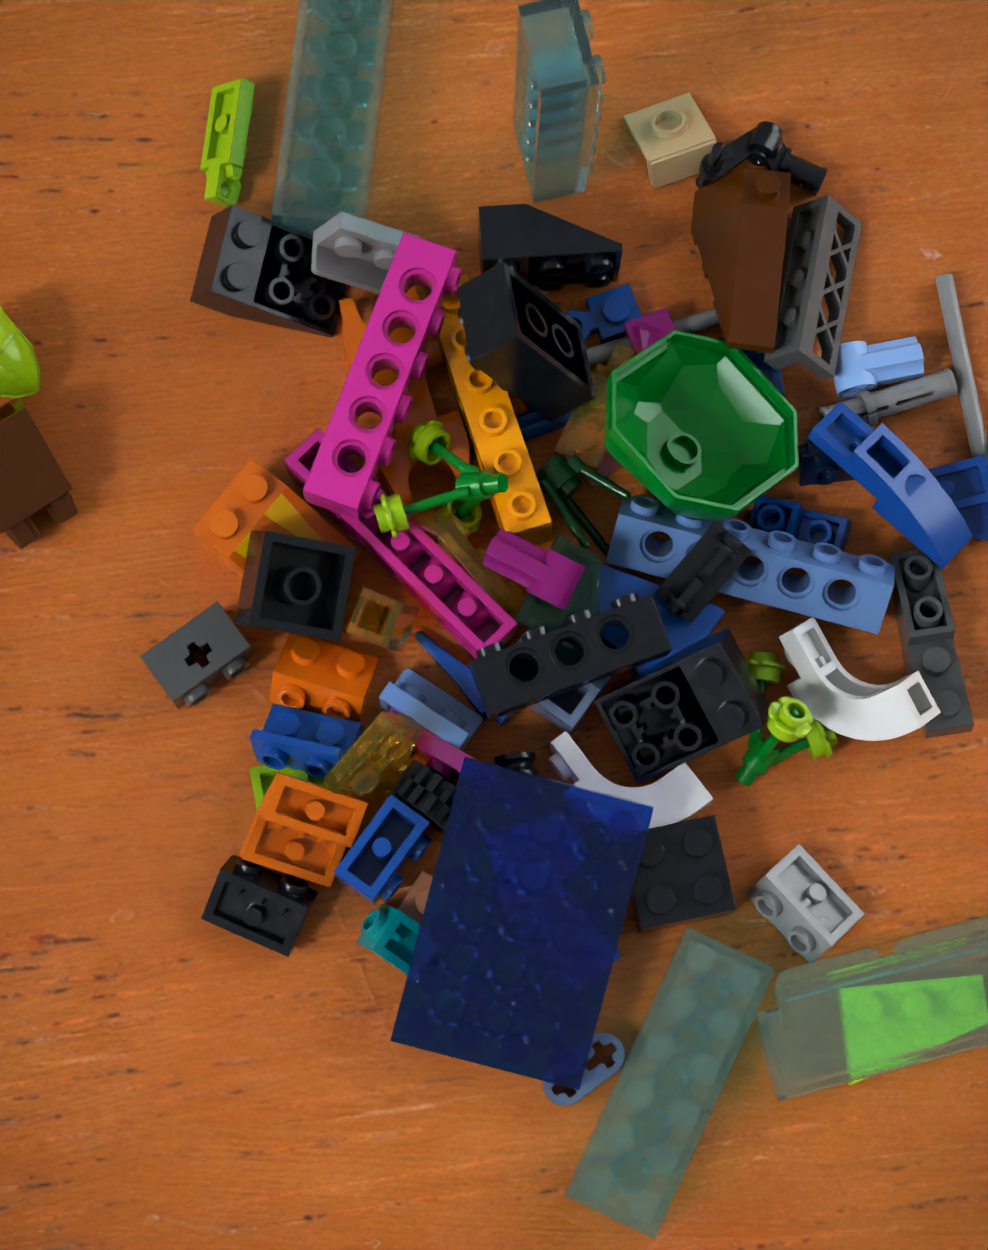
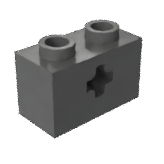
(213, 636)

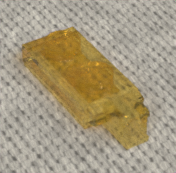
(585, 426)

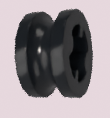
(518, 761)

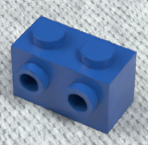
(383, 850)

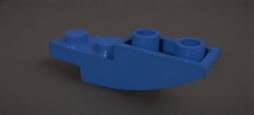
(894, 475)

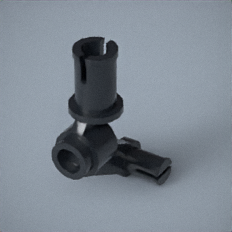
(763, 148)

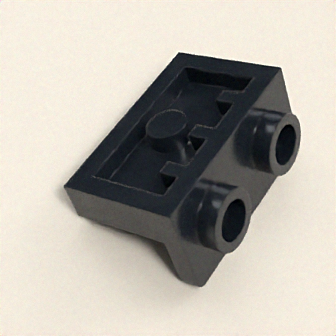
(259, 904)

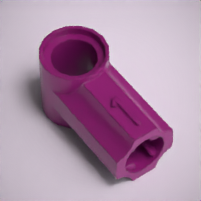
(541, 571)

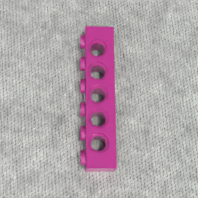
(413, 264)
(418, 566)

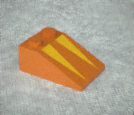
(259, 502)

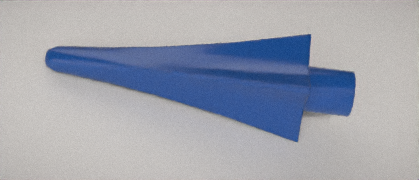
(459, 674)

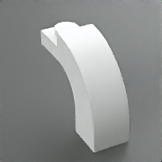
(847, 703)
(674, 797)

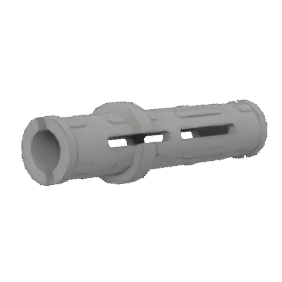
(899, 397)

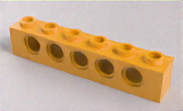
(493, 433)

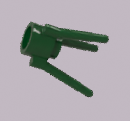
(560, 482)

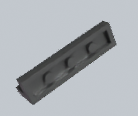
(805, 281)

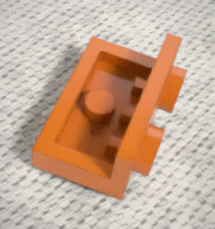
(322, 678)

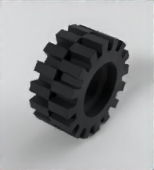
(425, 794)

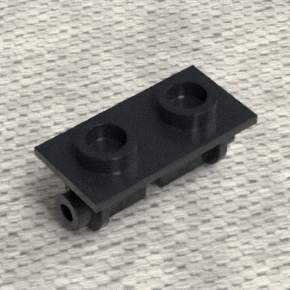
(702, 572)

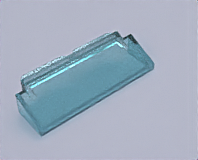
(877, 1012)

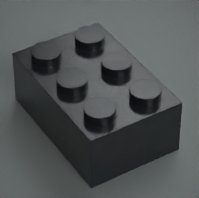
(525, 342)

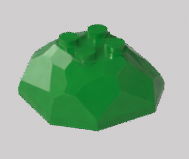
(699, 426)

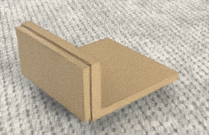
(671, 138)

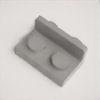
(354, 251)
(804, 904)

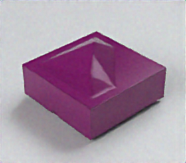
(648, 329)

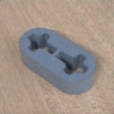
(593, 1077)

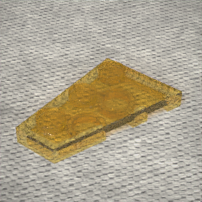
(451, 538)

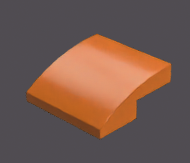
(302, 829)

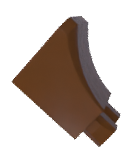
(28, 477)

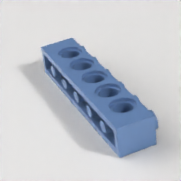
(767, 582)

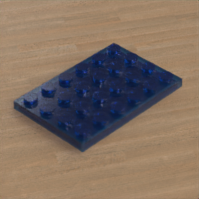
(522, 923)

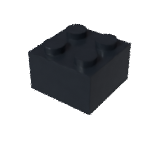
(295, 585)
(681, 876)

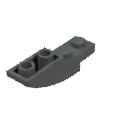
(927, 639)

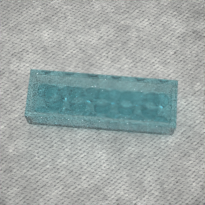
(556, 96)
(332, 111)
(669, 1082)

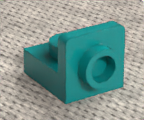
(390, 936)

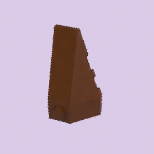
(742, 246)

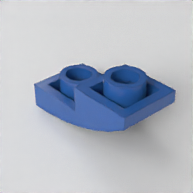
(805, 525)

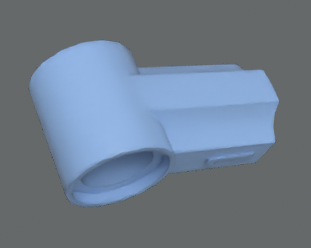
(877, 364)

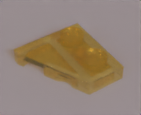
(375, 758)

